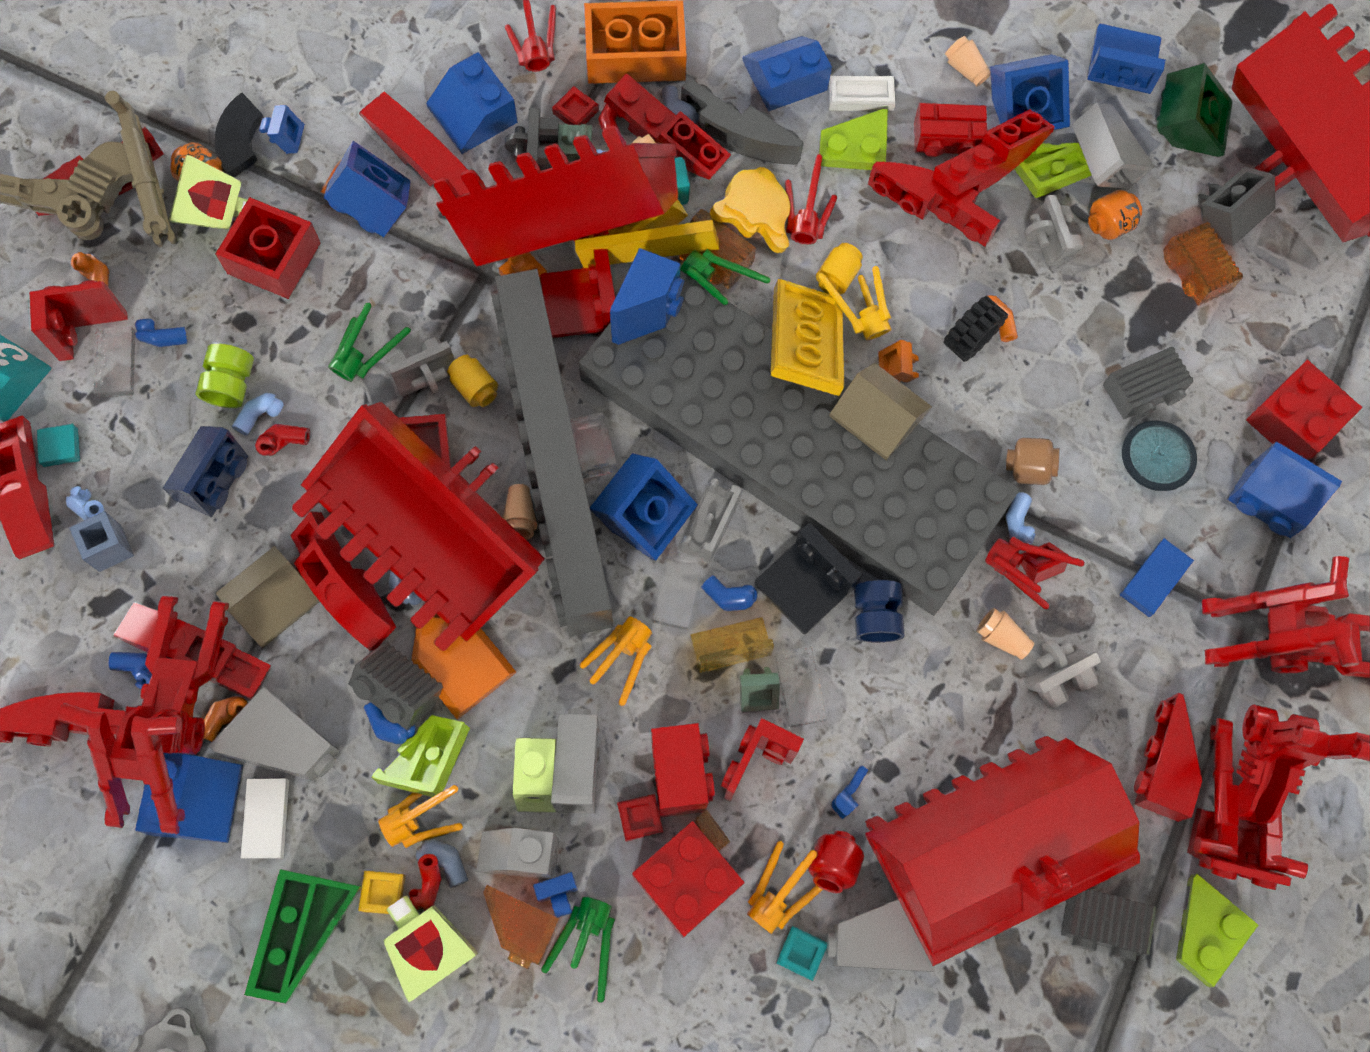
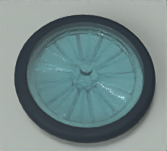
(1159, 455)

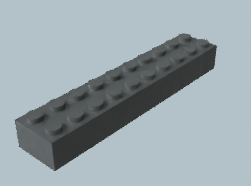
(551, 454)

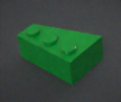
(295, 931)

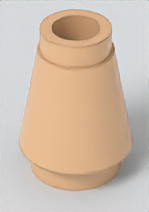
(968, 61)
(520, 510)
(1002, 632)

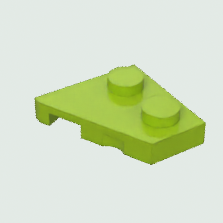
(855, 142)
(1053, 168)
(426, 757)
(1211, 932)

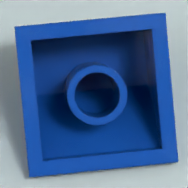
(789, 71)
(1034, 85)
(472, 103)
(368, 190)
(646, 297)
(1283, 490)
(644, 505)
(206, 793)

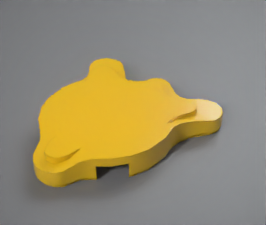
(756, 204)

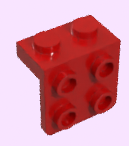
(1247, 862)

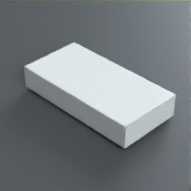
(861, 93)
(265, 819)

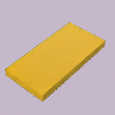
(807, 338)

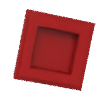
(575, 107)
(640, 817)

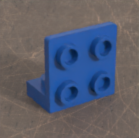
(1126, 59)

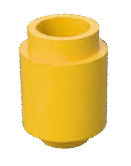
(841, 267)
(472, 381)

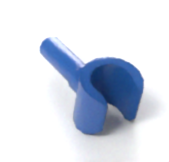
(844, 803)

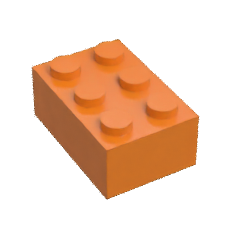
(635, 39)

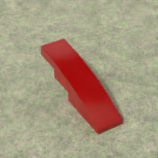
(413, 142)

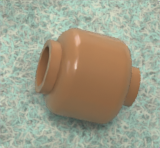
(1033, 461)

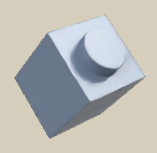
(101, 541)

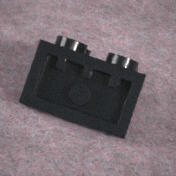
(808, 580)

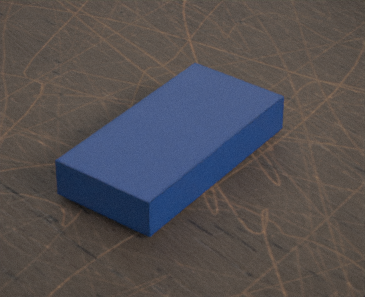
(1156, 577)

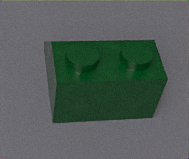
(1195, 111)

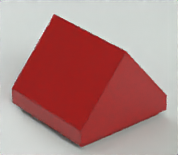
(1042, 568)

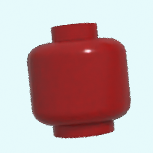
(836, 862)

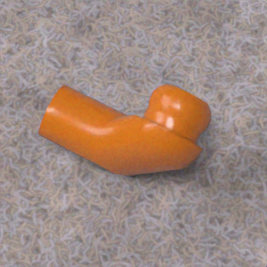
(1008, 331)
(222, 713)

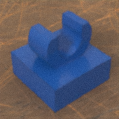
(283, 129)
(556, 891)

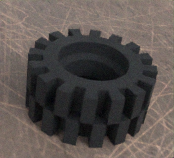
(975, 328)

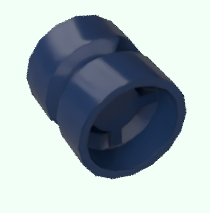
(879, 612)

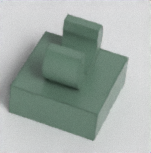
(566, 136)
(759, 691)

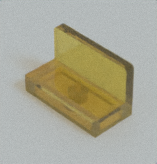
(731, 644)

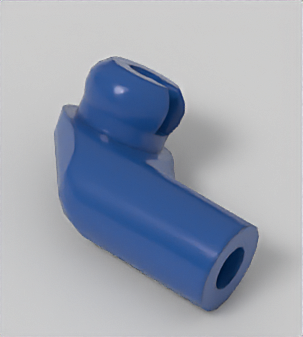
(160, 337)
(730, 598)
(131, 662)
(385, 729)

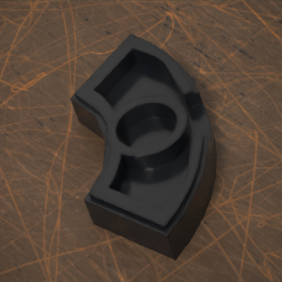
(235, 135)

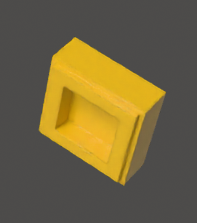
(380, 891)

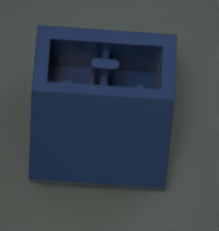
(207, 470)

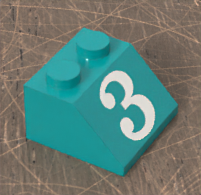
(18, 376)

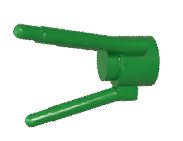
(700, 269)
(348, 360)
(591, 918)

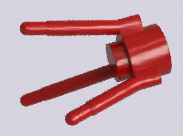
(534, 53)
(806, 226)
(1006, 560)

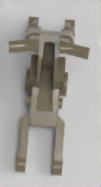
(97, 184)

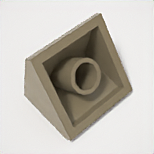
(879, 410)
(267, 597)

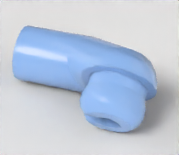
(255, 408)
(79, 503)
(1015, 518)

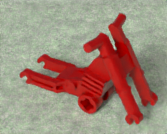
(1297, 627)
(157, 726)
(1270, 771)

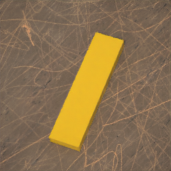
(661, 241)

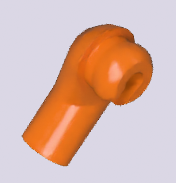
(90, 267)

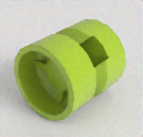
(224, 376)

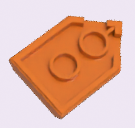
(465, 669)

